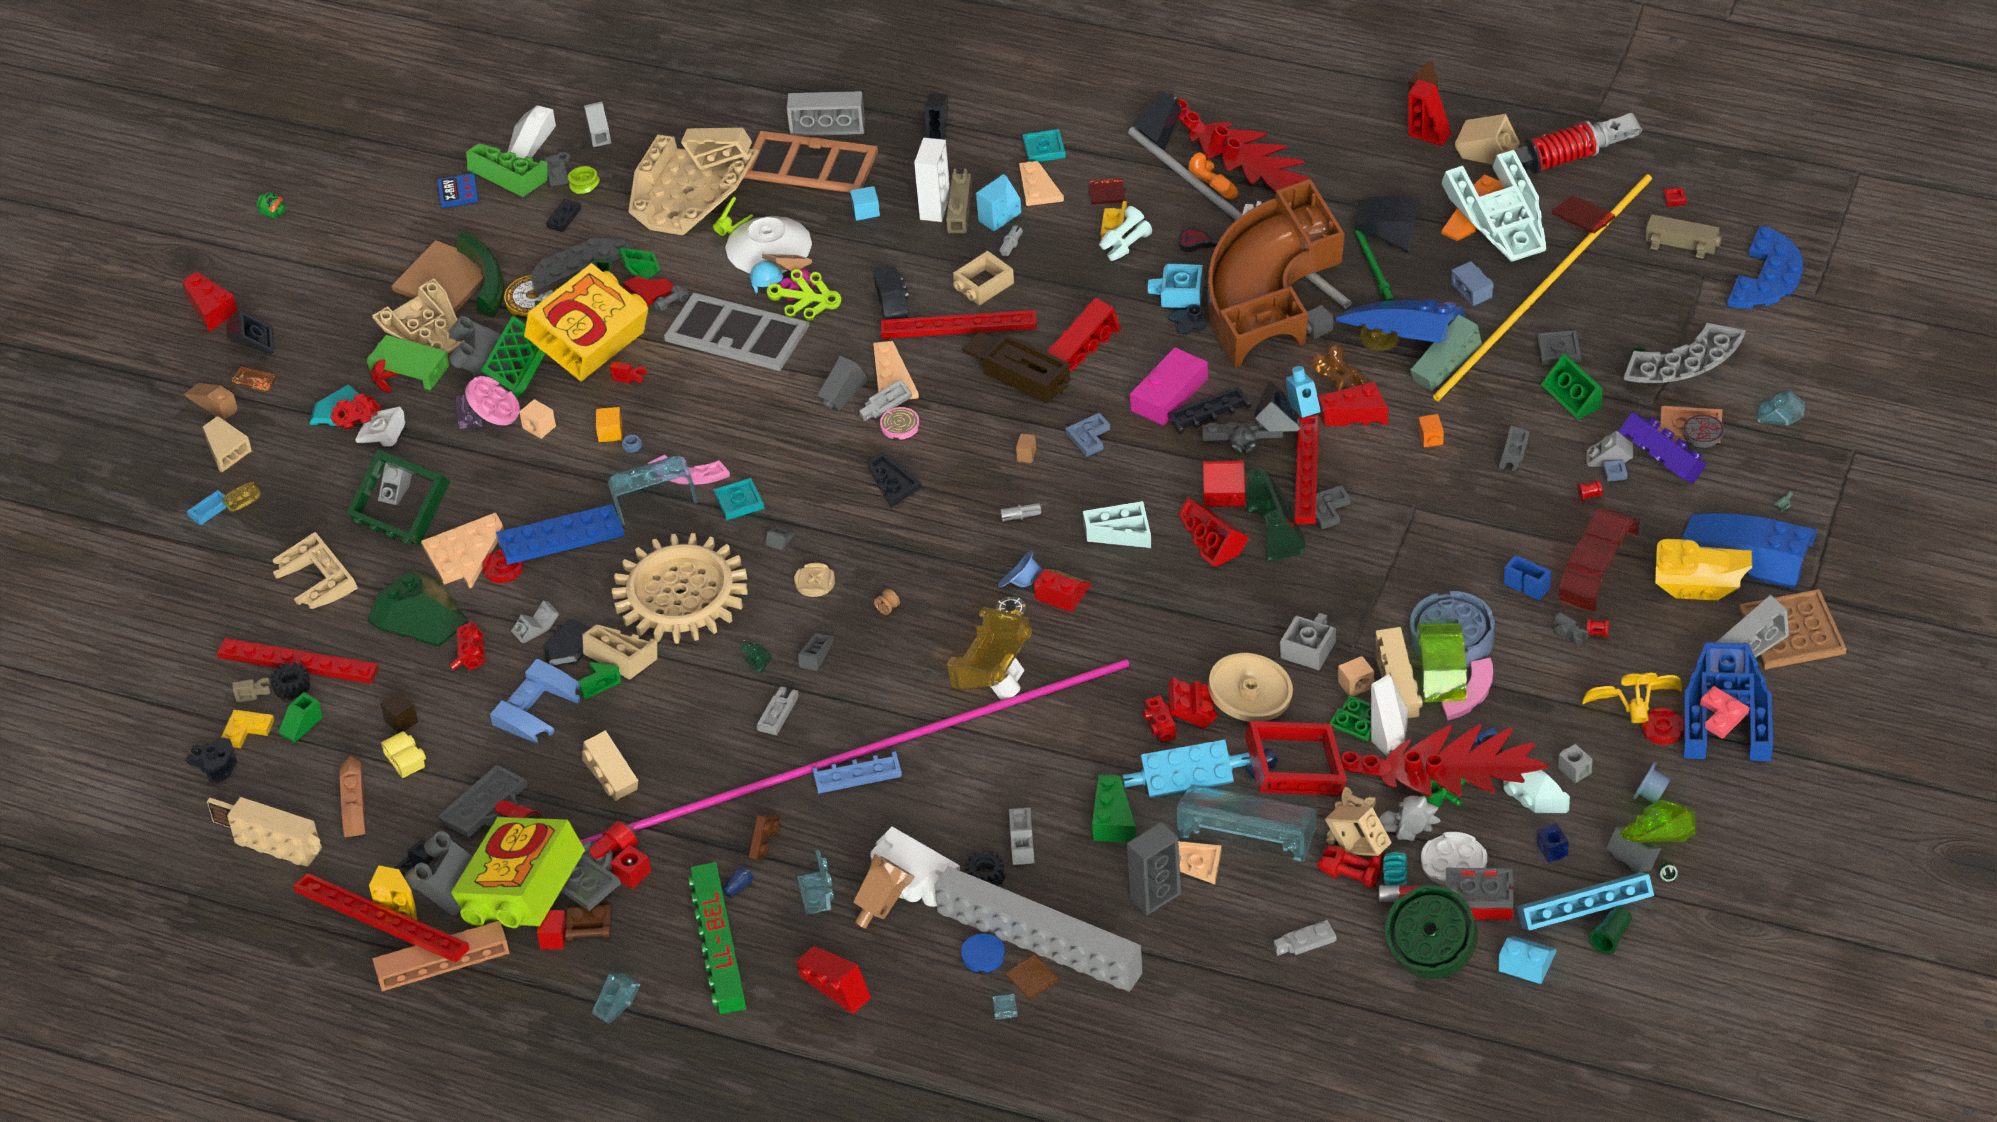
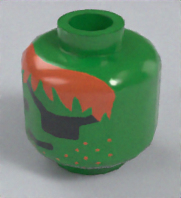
(271, 205)

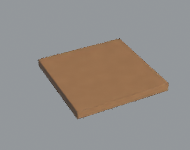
(448, 267)
(1811, 631)

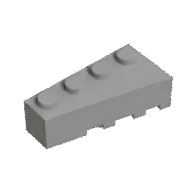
(1761, 627)

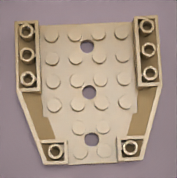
(669, 174)

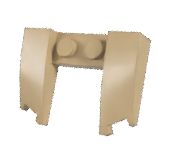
(313, 550)

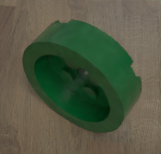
(1437, 953)

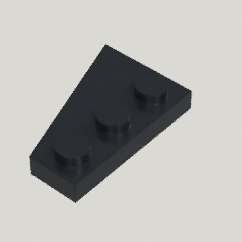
(892, 479)

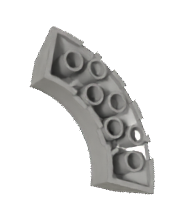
(1705, 353)

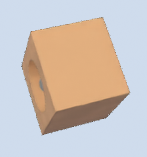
(537, 418)
(1355, 676)

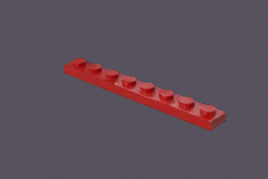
(958, 324)
(1307, 470)
(314, 662)

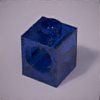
(1552, 842)

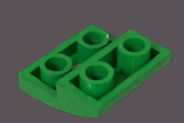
(1354, 718)

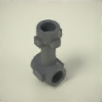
(677, 291)

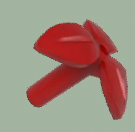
(378, 376)

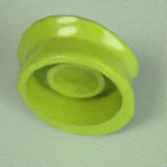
(583, 179)

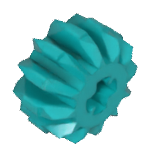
(1395, 869)

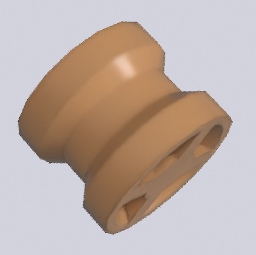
(887, 601)

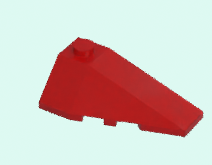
(1212, 534)

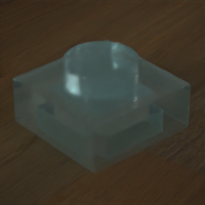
(1004, 1006)

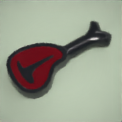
(1194, 239)

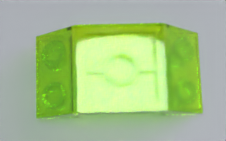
(1442, 662)

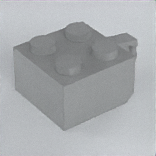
(1308, 641)

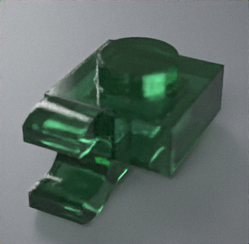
(757, 656)

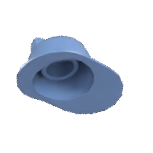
(1023, 573)

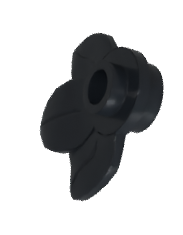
(1189, 319)

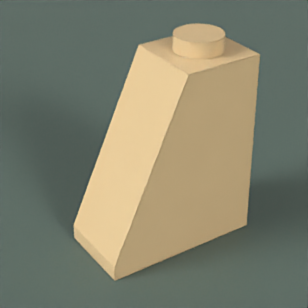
(225, 443)

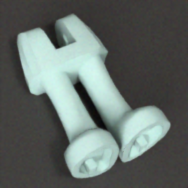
(1114, 237)

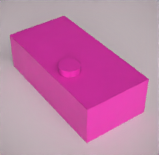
(1169, 385)

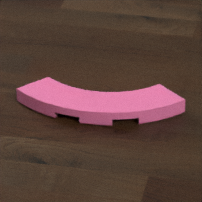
(701, 474)
(1476, 690)

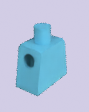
(1302, 393)

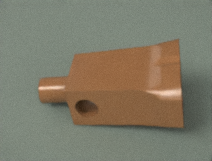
(880, 889)

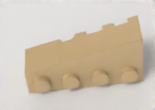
(1393, 660)

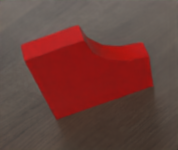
(648, 289)

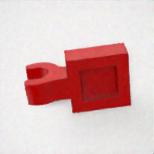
(624, 373)

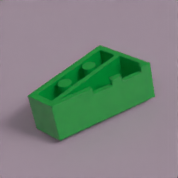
(1112, 812)

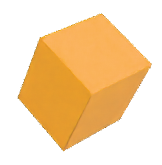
(609, 424)

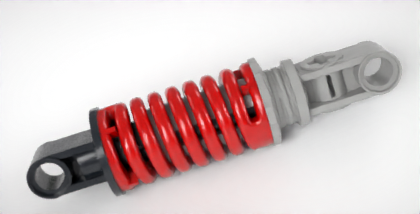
(1575, 142)

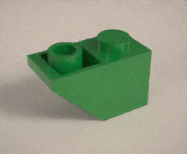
(300, 717)

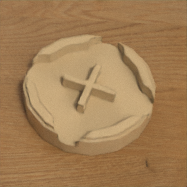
(814, 580)

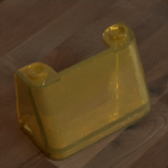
(991, 651)

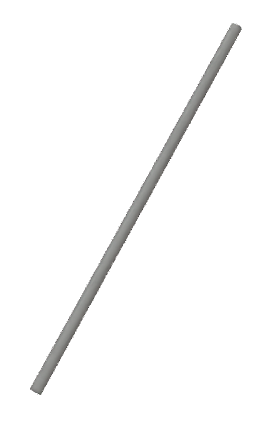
(1224, 205)

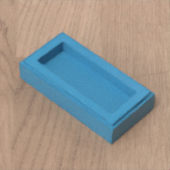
(207, 508)

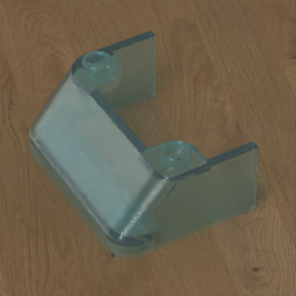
(647, 476)

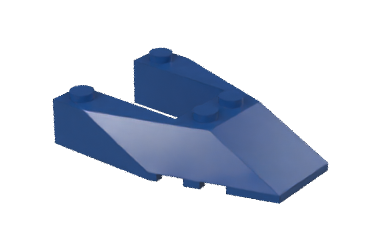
(1736, 673)

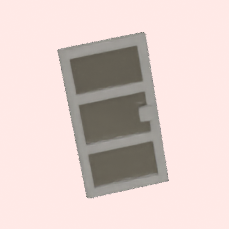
(736, 331)

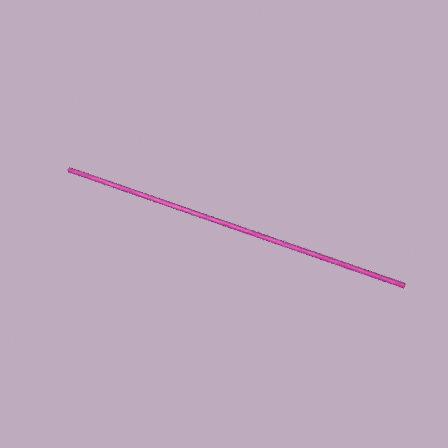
(872, 747)

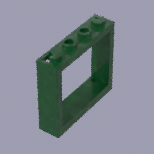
(426, 511)

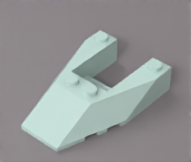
(1506, 216)

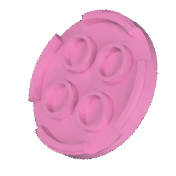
(492, 401)

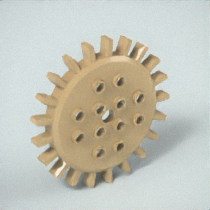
(694, 611)

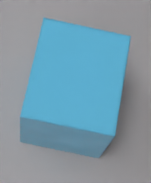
(864, 203)

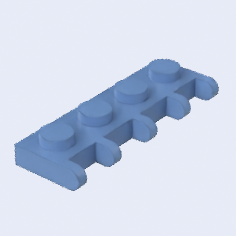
(857, 774)

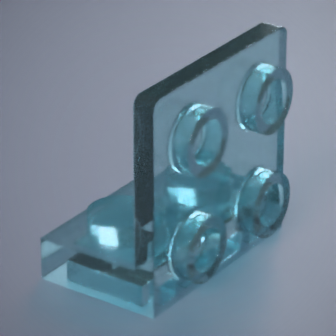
(814, 888)

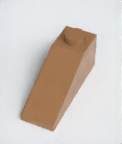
(213, 399)

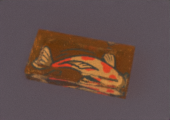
(253, 379)

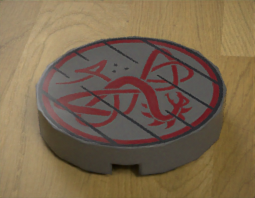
(1703, 430)

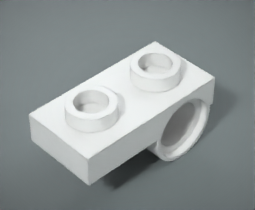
(1009, 686)

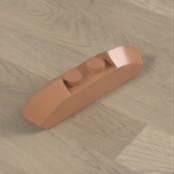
(352, 797)

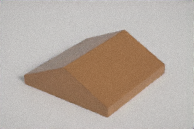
(788, 262)

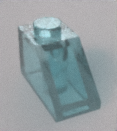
(615, 996)

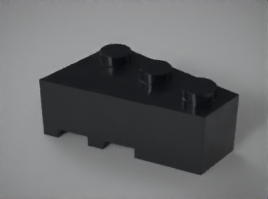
(891, 293)

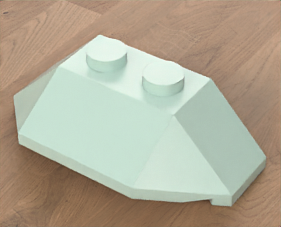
(1538, 793)

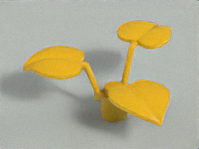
(1637, 708)

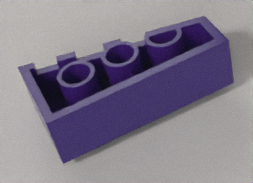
(1663, 446)

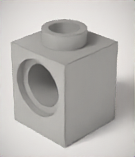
(1575, 763)

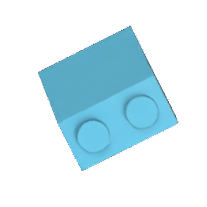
(1525, 959)

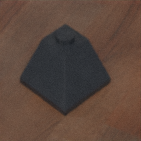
(250, 332)

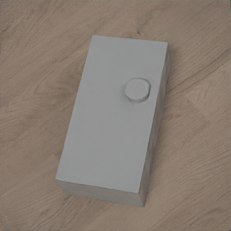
(826, 113)

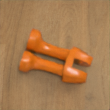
(1204, 170)

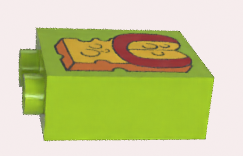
(518, 871)

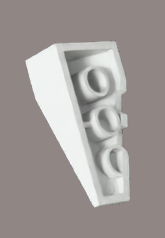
(532, 131)
(1388, 715)

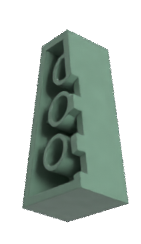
(1446, 357)

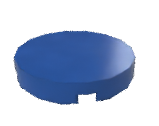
(983, 952)

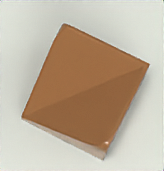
(1026, 448)

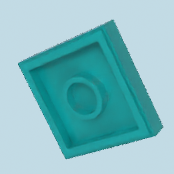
(1044, 145)
(738, 499)

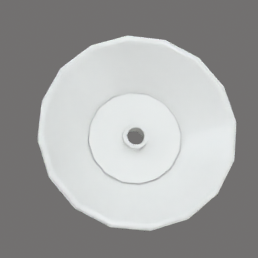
(766, 236)

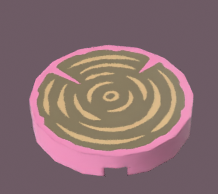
(899, 423)

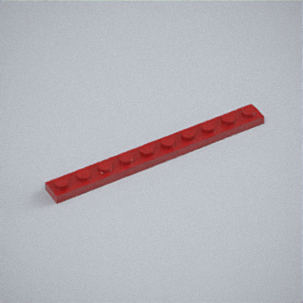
(381, 917)

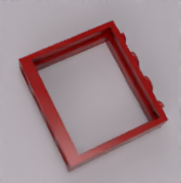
(1295, 782)

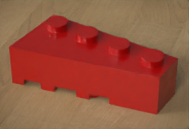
(1086, 333)

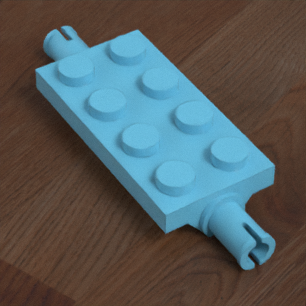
(1178, 768)

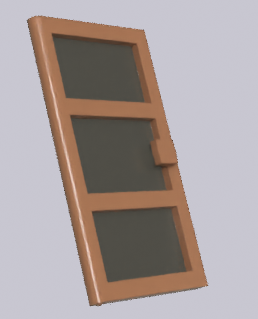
(811, 162)

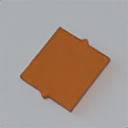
(1031, 977)

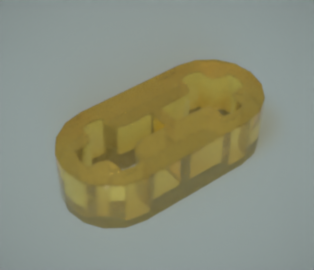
(241, 497)

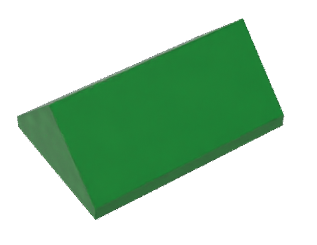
(1573, 388)

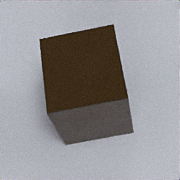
(399, 712)

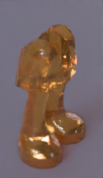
(1334, 359)

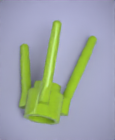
(724, 223)

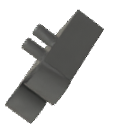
(477, 346)
(444, 875)

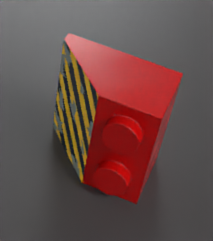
(1060, 589)

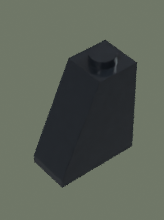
(936, 116)
(1159, 119)

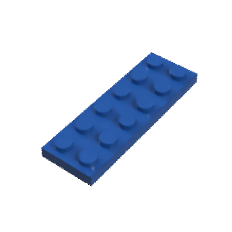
(559, 534)

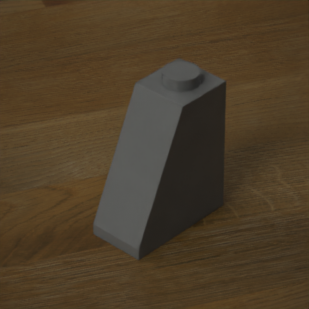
(842, 384)

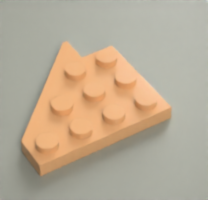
(463, 549)

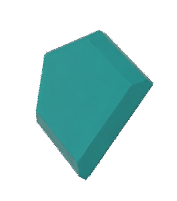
(323, 409)

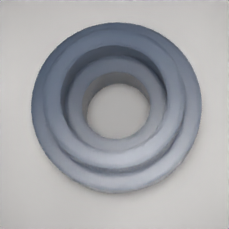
(631, 443)

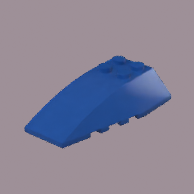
(1408, 318)
(1775, 544)

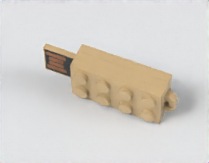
(268, 830)

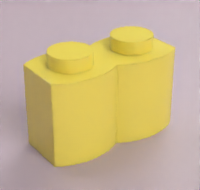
(403, 754)

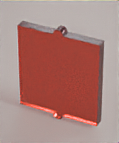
(1106, 191)

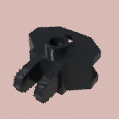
(213, 758)

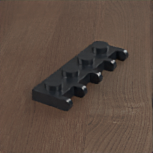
(1208, 408)

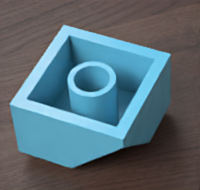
(997, 203)

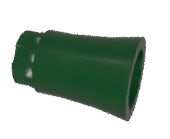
(1610, 930)

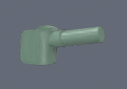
(1784, 502)

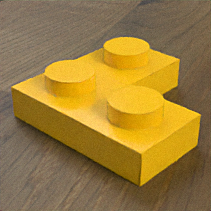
(246, 722)

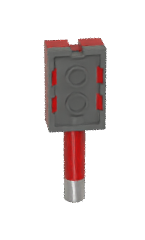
(1483, 889)

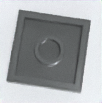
(1554, 344)

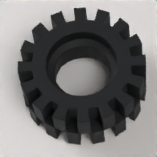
(286, 673)
(986, 860)

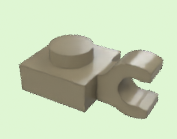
(249, 690)

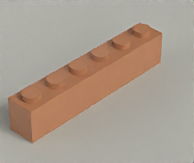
(417, 963)

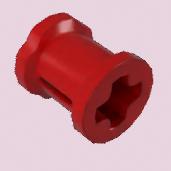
(1589, 490)
(1598, 627)

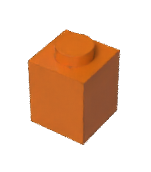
(1430, 430)

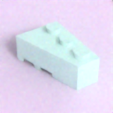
(1118, 525)

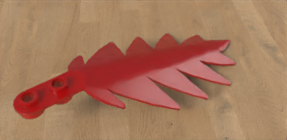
(1235, 152)
(1450, 765)

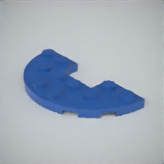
(1779, 273)

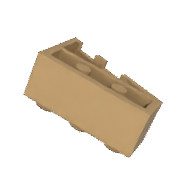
(715, 145)
(609, 766)

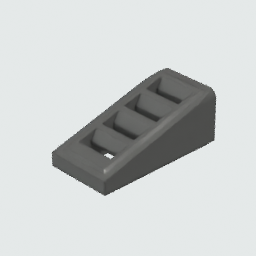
(813, 653)

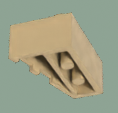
(613, 648)

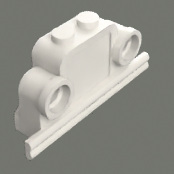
(917, 860)

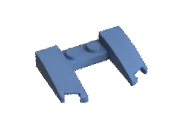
(513, 713)

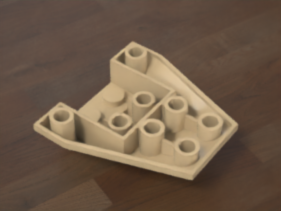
(422, 319)

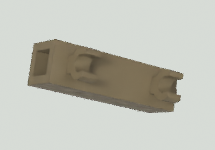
(959, 202)
(1683, 235)

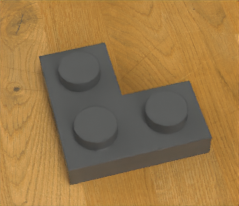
(1327, 503)

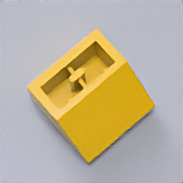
(392, 891)

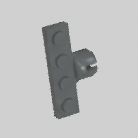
(1240, 434)

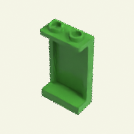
(411, 359)

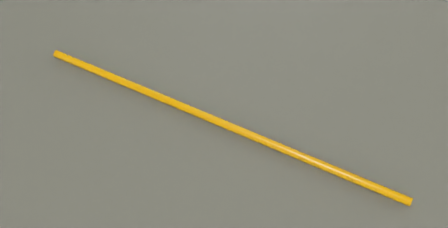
(1537, 293)

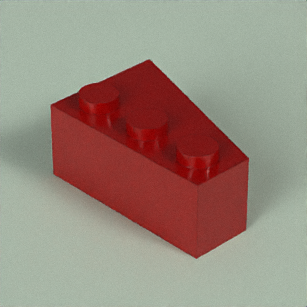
(1426, 114)
(209, 300)
(1353, 405)
(834, 978)

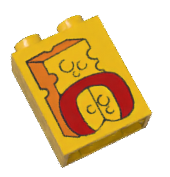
(586, 321)

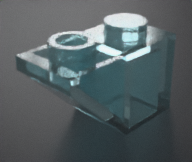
(1782, 409)

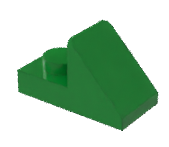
(601, 678)

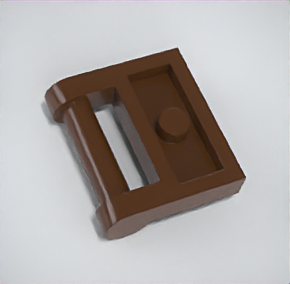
(586, 923)

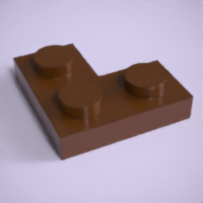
(766, 826)

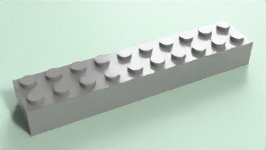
(1039, 928)

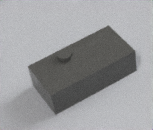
(1154, 868)

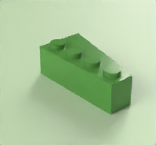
(506, 169)

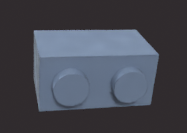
(1472, 283)

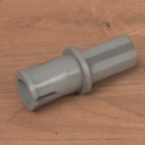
(1010, 241)
(1020, 511)

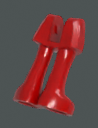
(1334, 864)

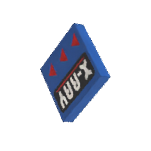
(458, 190)

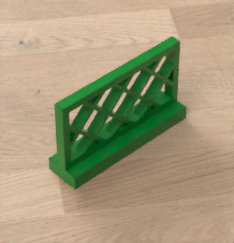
(528, 368)

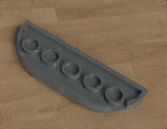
(568, 263)

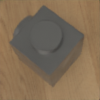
(1319, 322)

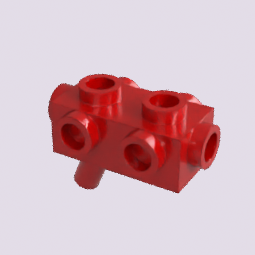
(359, 409)
(470, 647)
(1159, 719)

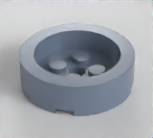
(1462, 608)

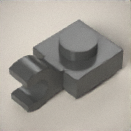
(1568, 628)

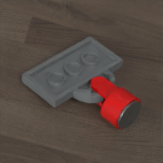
(485, 801)
(591, 876)

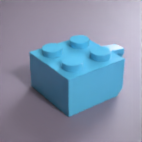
(1179, 286)

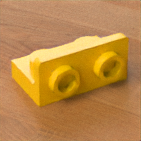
(1113, 219)

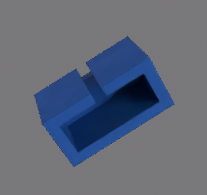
(1527, 576)

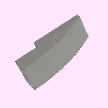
(1021, 836)

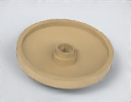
(1250, 687)

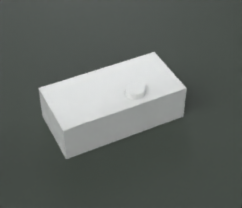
(932, 179)

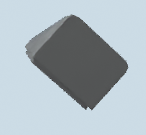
(778, 538)

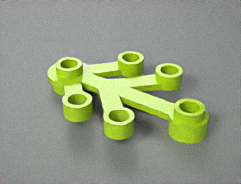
(806, 295)

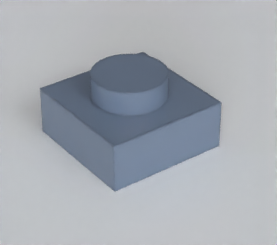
(1615, 470)

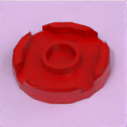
(498, 571)
(1663, 726)

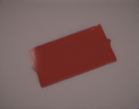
(1583, 214)

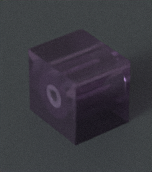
(465, 414)

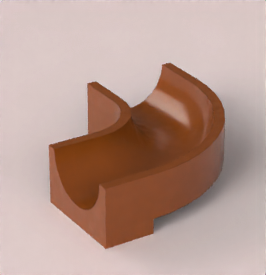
(1260, 261)

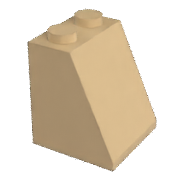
(1486, 138)

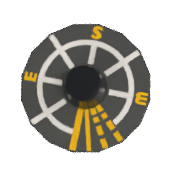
(1011, 605)

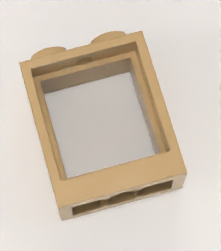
(987, 261)
(1343, 820)

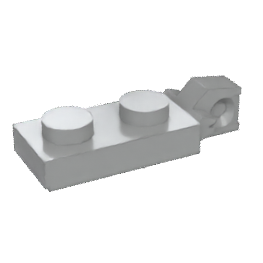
(885, 400)
(1305, 939)

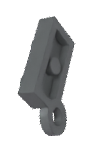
(556, 168)

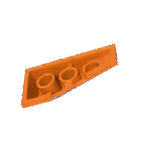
(1459, 225)

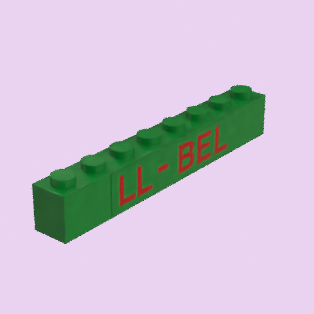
(718, 938)

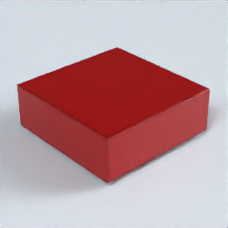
(1674, 197)

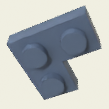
(1085, 433)

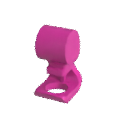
(787, 283)

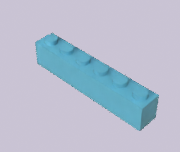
(1585, 901)

